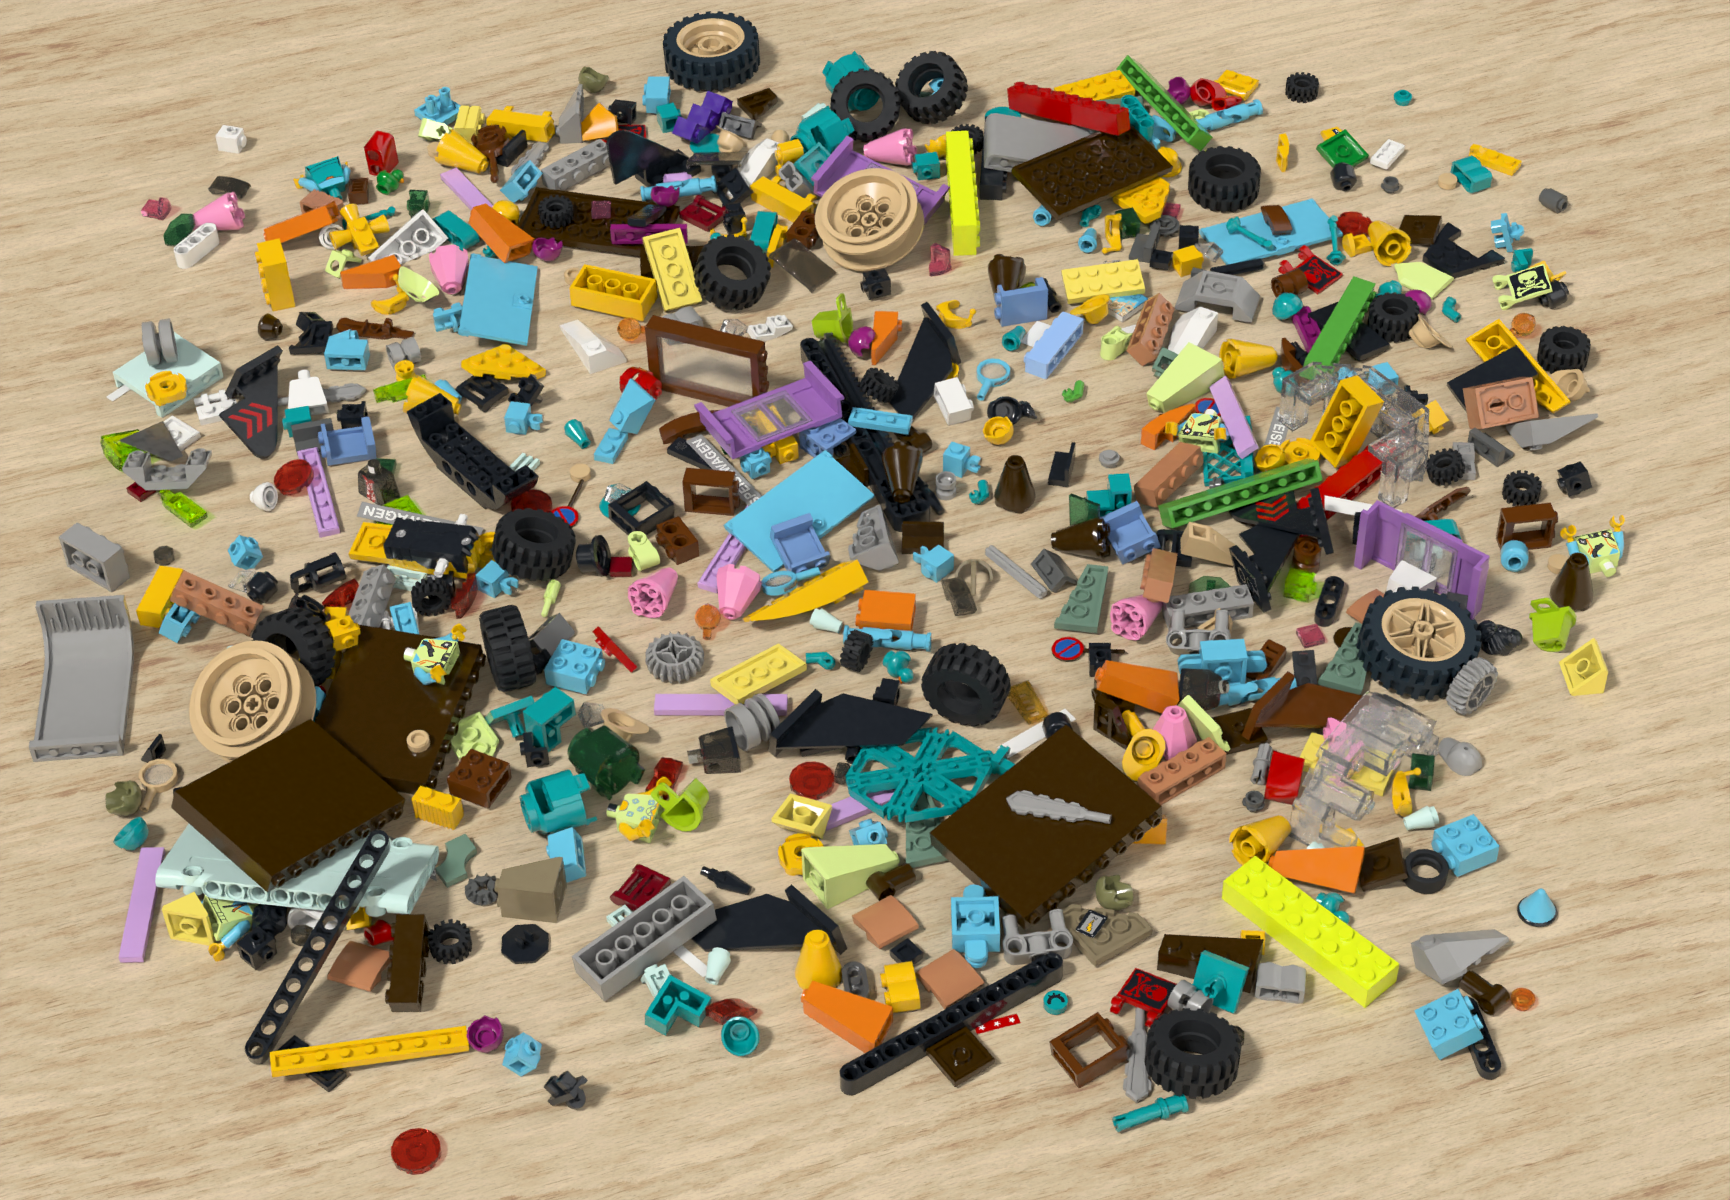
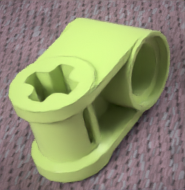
(433, 130)
(1114, 343)
(642, 551)

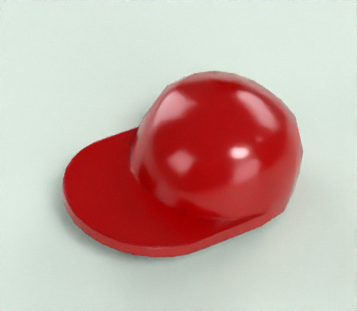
(1205, 90)

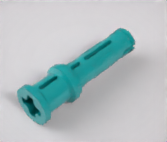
(1160, 1109)

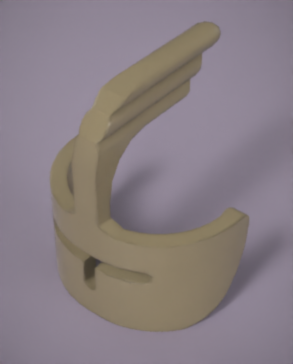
(973, 572)

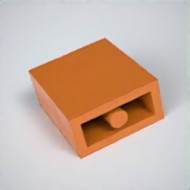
(886, 610)

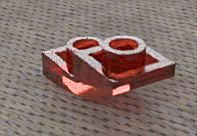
(342, 595)
(465, 596)
(666, 768)
(728, 1008)

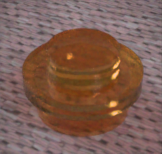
(1522, 999)

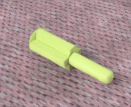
(550, 596)

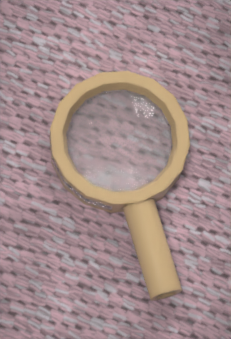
(155, 778)

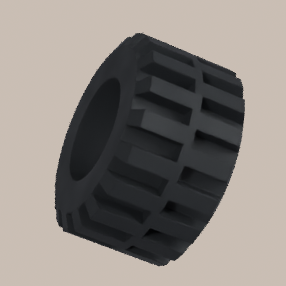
(1393, 316)
(1563, 349)

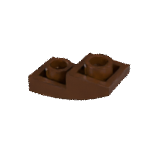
(1277, 219)

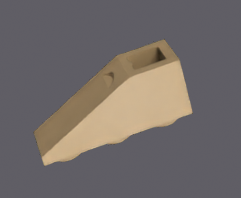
(1206, 543)

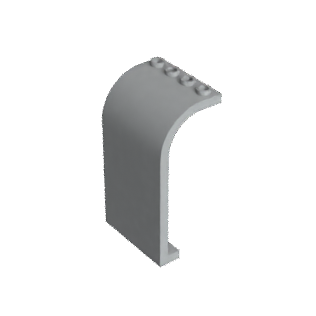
(84, 678)

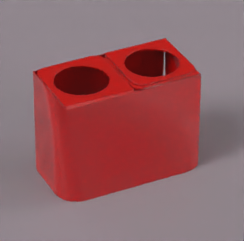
(383, 160)
(1284, 778)

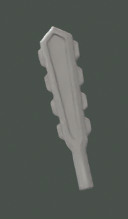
(534, 154)
(336, 394)
(1041, 805)
(1137, 1082)

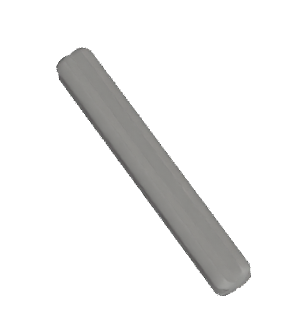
(1016, 571)

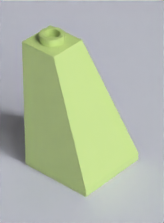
(1185, 378)
(842, 871)

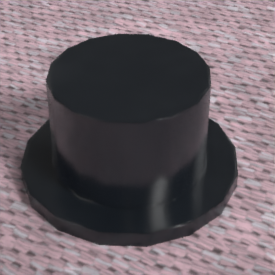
(594, 556)

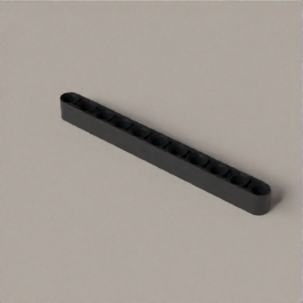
(318, 957)
(968, 1013)

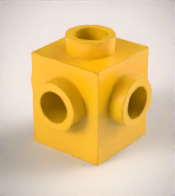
(343, 632)

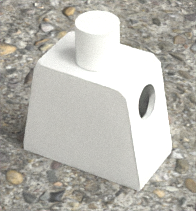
(307, 392)
(1408, 575)

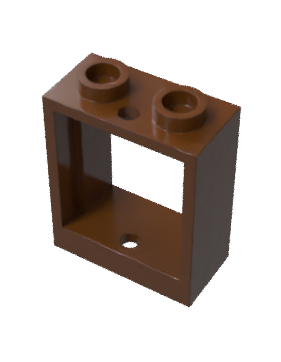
(710, 504)
(1525, 514)
(1094, 1024)

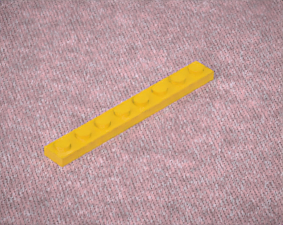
(368, 1051)

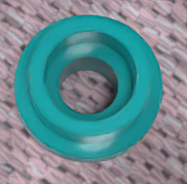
(1402, 97)

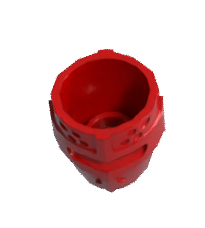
(644, 379)

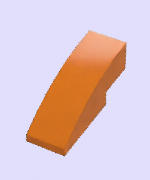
(1154, 432)

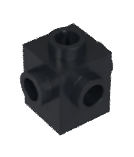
(876, 283)
(1573, 479)
(270, 918)
(257, 947)

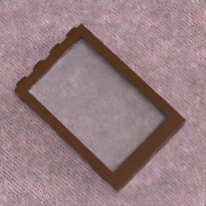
(705, 362)

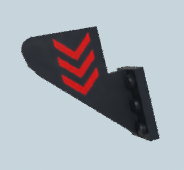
(256, 416)
(1282, 514)

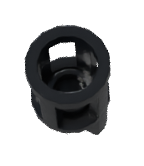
(311, 577)

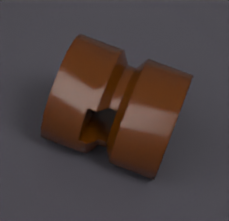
(1291, 282)
(1306, 554)

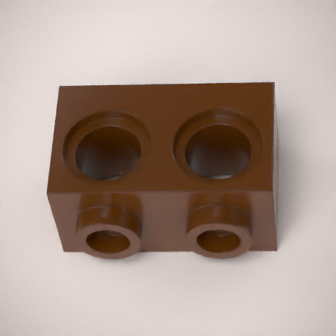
(804, 230)
(677, 540)

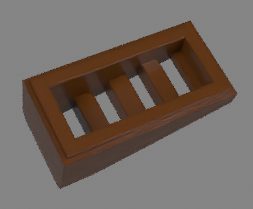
(358, 191)
(1274, 652)

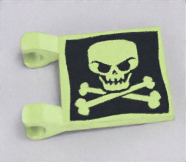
(1523, 285)

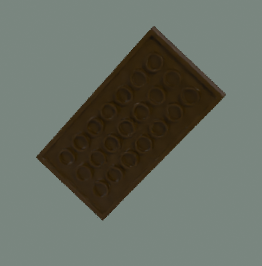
(1090, 171)
(583, 230)

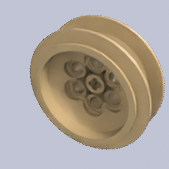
(869, 219)
(263, 685)

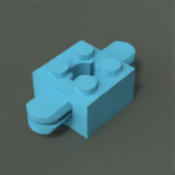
(1226, 659)
(975, 925)

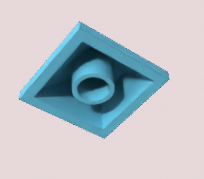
(631, 408)

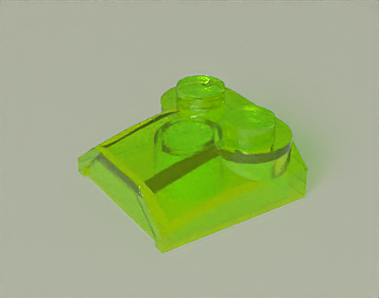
(116, 450)

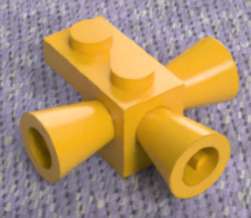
(359, 231)

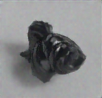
(1011, 408)
(1498, 638)

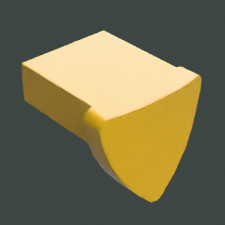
(1356, 244)

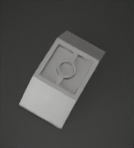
(1219, 290)
(140, 469)

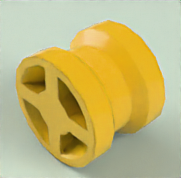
(404, 370)

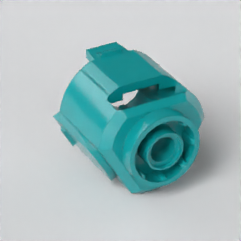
(861, 99)
(822, 127)
(555, 802)

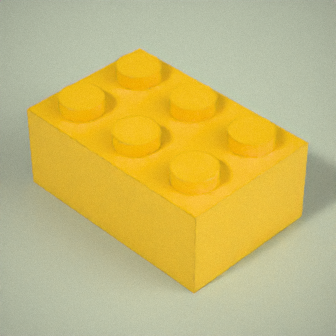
(274, 275)

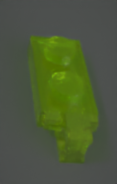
(394, 391)
(183, 507)

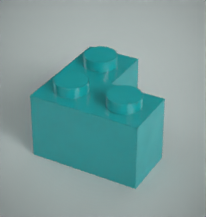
(1115, 497)
(547, 717)
(674, 1001)

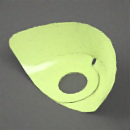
(417, 285)

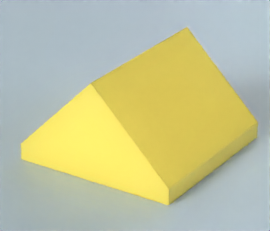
(1585, 670)
(803, 815)
(188, 920)

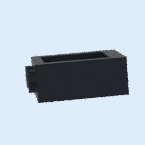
(627, 523)

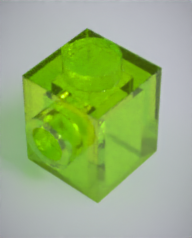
(1300, 585)

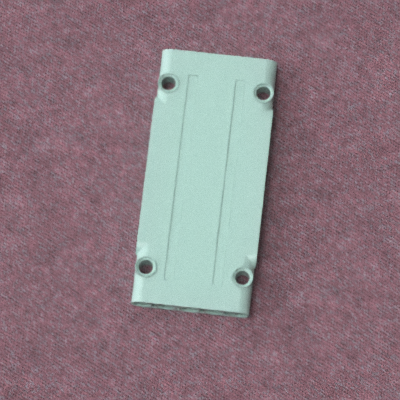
(393, 890)

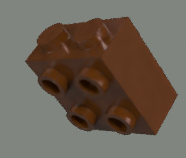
(479, 778)

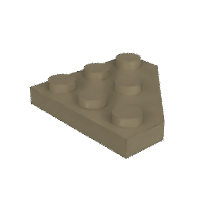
(1115, 935)

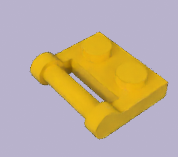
(1237, 84)

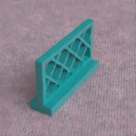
(1246, 463)

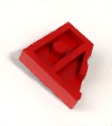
(611, 648)

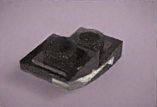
(225, 185)
(959, 596)

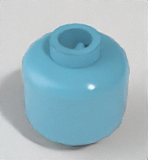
(1514, 556)

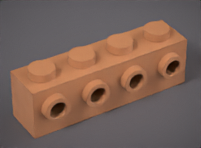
(1150, 329)
(1168, 474)
(1158, 575)
(216, 603)
(1183, 771)

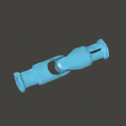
(1231, 115)
(687, 188)
(883, 638)
(1248, 692)

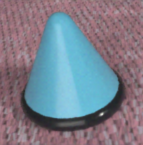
(1537, 909)

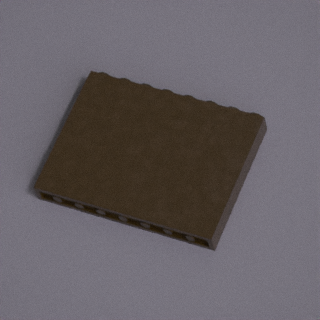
(381, 701)
(288, 804)
(1044, 860)

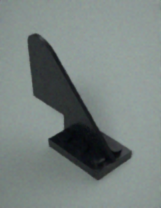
(644, 158)
(1260, 570)

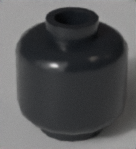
(1343, 176)
(1556, 297)
(262, 587)
(1054, 722)

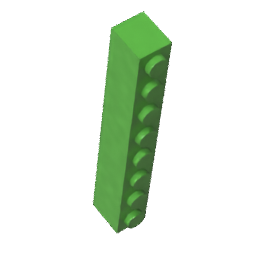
(1164, 103)
(1342, 323)
(1240, 493)

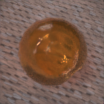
(1523, 324)
(630, 329)
(707, 619)

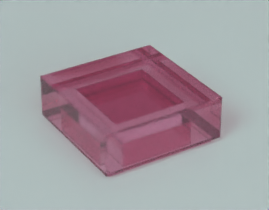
(601, 209)
(1172, 210)
(1310, 636)

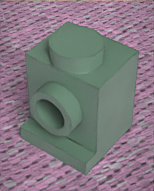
(1164, 357)

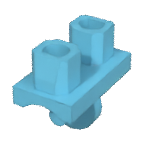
(1506, 239)
(447, 318)

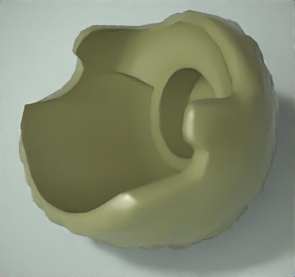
(592, 80)
(124, 799)
(1113, 893)

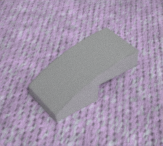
(1468, 455)

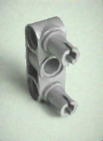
(1192, 638)
(1037, 943)

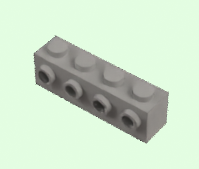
(576, 166)
(372, 596)
(1202, 605)

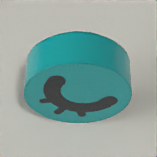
(1055, 1002)

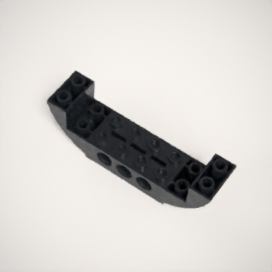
(465, 458)

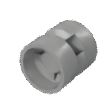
(406, 350)
(1186, 996)

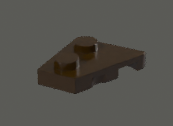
(757, 103)
(1110, 722)

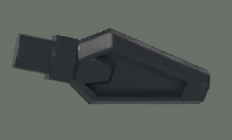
(930, 496)
(726, 880)

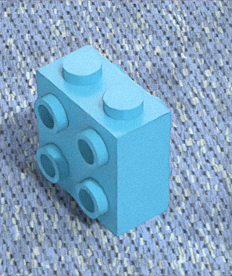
(574, 666)
(1465, 845)
(1450, 1023)

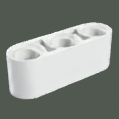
(196, 245)

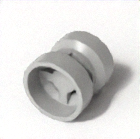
(945, 485)

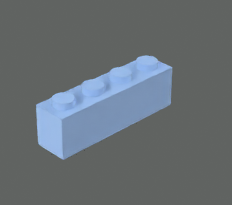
(1053, 345)

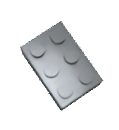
(94, 557)

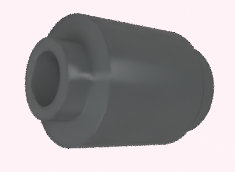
(1553, 200)

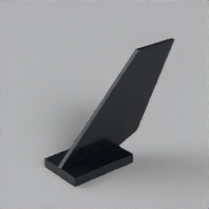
(926, 364)
(845, 723)
(768, 923)

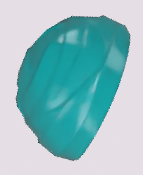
(1286, 305)
(132, 834)
(740, 1036)

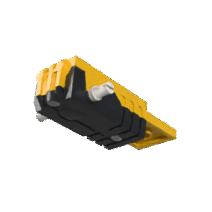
(421, 546)

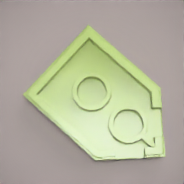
(1422, 277)
(1203, 723)
(474, 734)

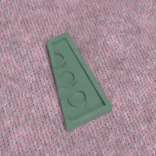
(1085, 602)
(1346, 669)
(918, 841)

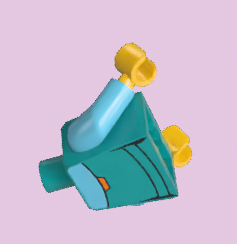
(326, 177)

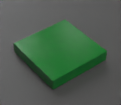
(1342, 148)

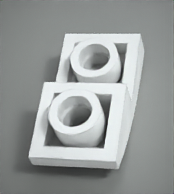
(773, 328)

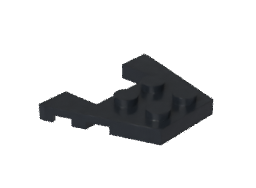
(1455, 260)

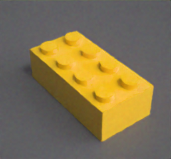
(1101, 87)
(613, 292)
(1346, 421)

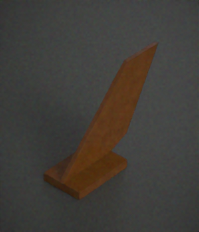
(1298, 707)

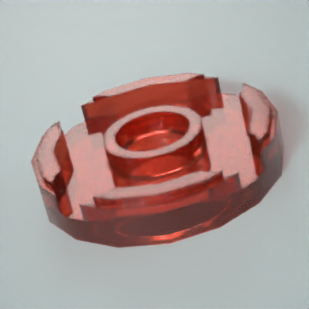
(1353, 223)
(293, 477)
(533, 499)
(811, 780)
(416, 1151)

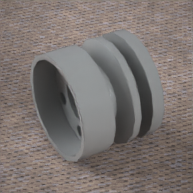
(752, 721)

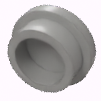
(1109, 458)

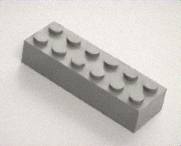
(644, 938)

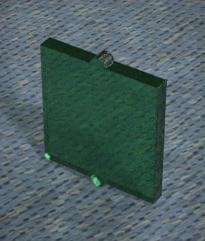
(1082, 509)

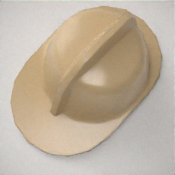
(729, 141)
(1425, 335)
(1571, 383)
(623, 723)

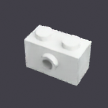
(953, 401)

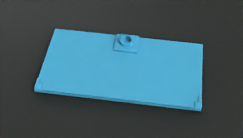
(1308, 227)
(498, 300)
(816, 488)

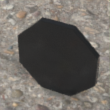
(525, 944)

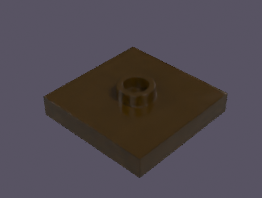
(1421, 228)
(1232, 728)
(1383, 864)
(960, 1056)

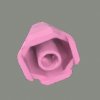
(449, 267)
(736, 589)
(1175, 730)

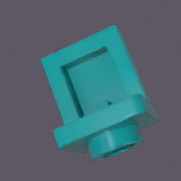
(1521, 259)

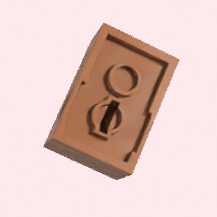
(1500, 402)

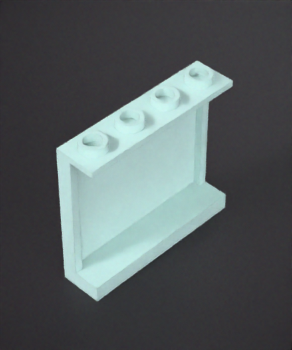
(193, 363)

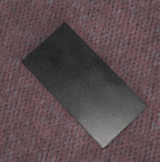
(1363, 343)
(1504, 366)

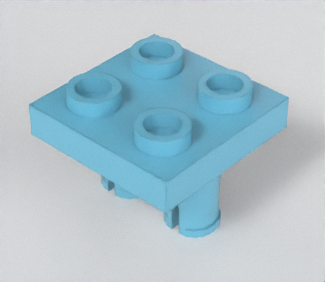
(439, 108)

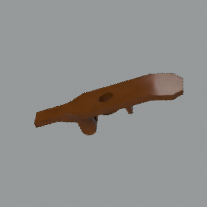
(374, 330)
(1442, 504)

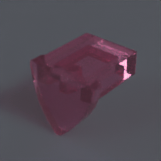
(157, 209)
(940, 260)

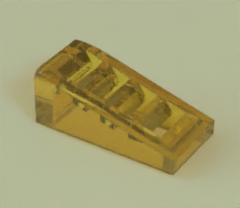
(1027, 689)

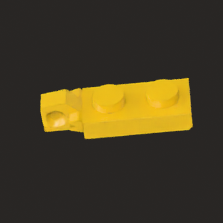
(1495, 160)
(776, 241)

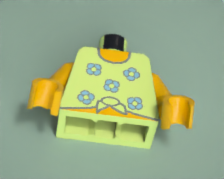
(638, 814)

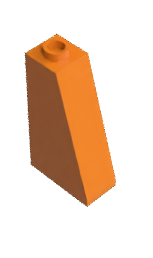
(303, 223)
(500, 234)
(1139, 684)
(1327, 867)
(848, 1015)

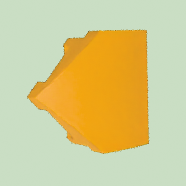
(598, 124)

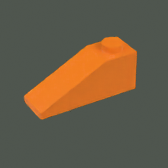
(372, 274)
(886, 330)

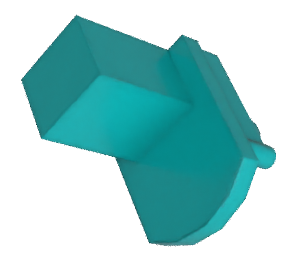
(999, 760)

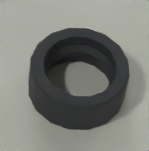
(1428, 858)

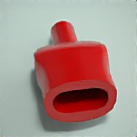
(1225, 102)
(378, 933)

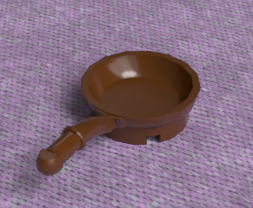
(490, 143)

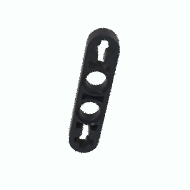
(1491, 1054)

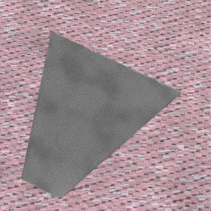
(156, 441)

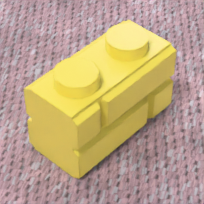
(469, 121)

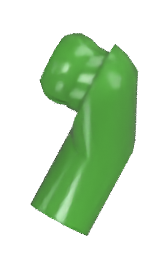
(1072, 395)

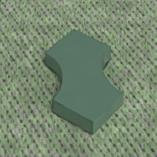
(458, 854)

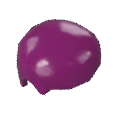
(1179, 89)
(665, 196)
(547, 249)
(1422, 298)
(860, 339)
(485, 1034)

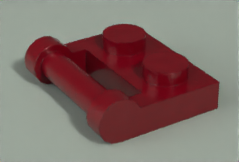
(700, 217)
(649, 887)

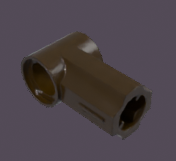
(916, 439)
(888, 883)
(1489, 996)

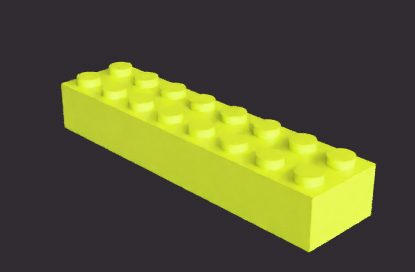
(962, 193)
(1310, 931)

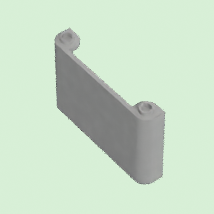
(1017, 139)

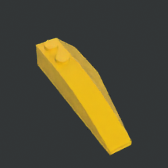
(1495, 340)
(816, 592)

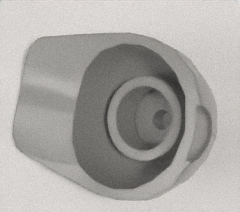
(1460, 756)

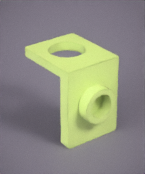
(341, 257)

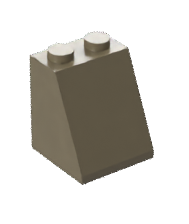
(532, 890)

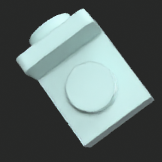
(655, 978)

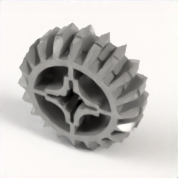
(687, 659)
(1471, 686)

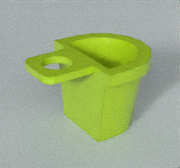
(835, 321)
(1551, 625)
(685, 809)

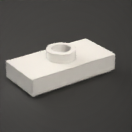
(1387, 154)

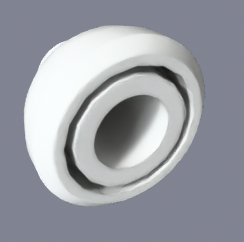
(324, 235)
(264, 496)

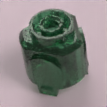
(605, 760)

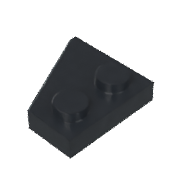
(313, 339)

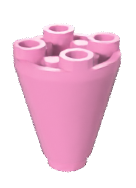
(892, 148)
(222, 212)
(652, 593)
(1133, 616)

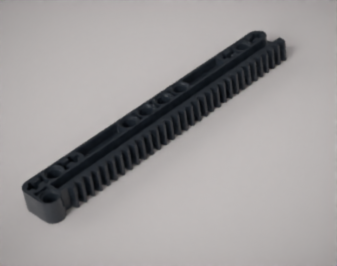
(869, 442)

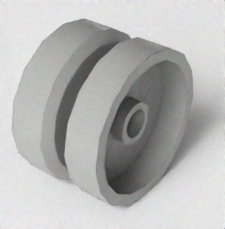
(157, 342)

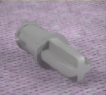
(1261, 763)

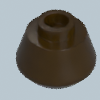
(269, 327)

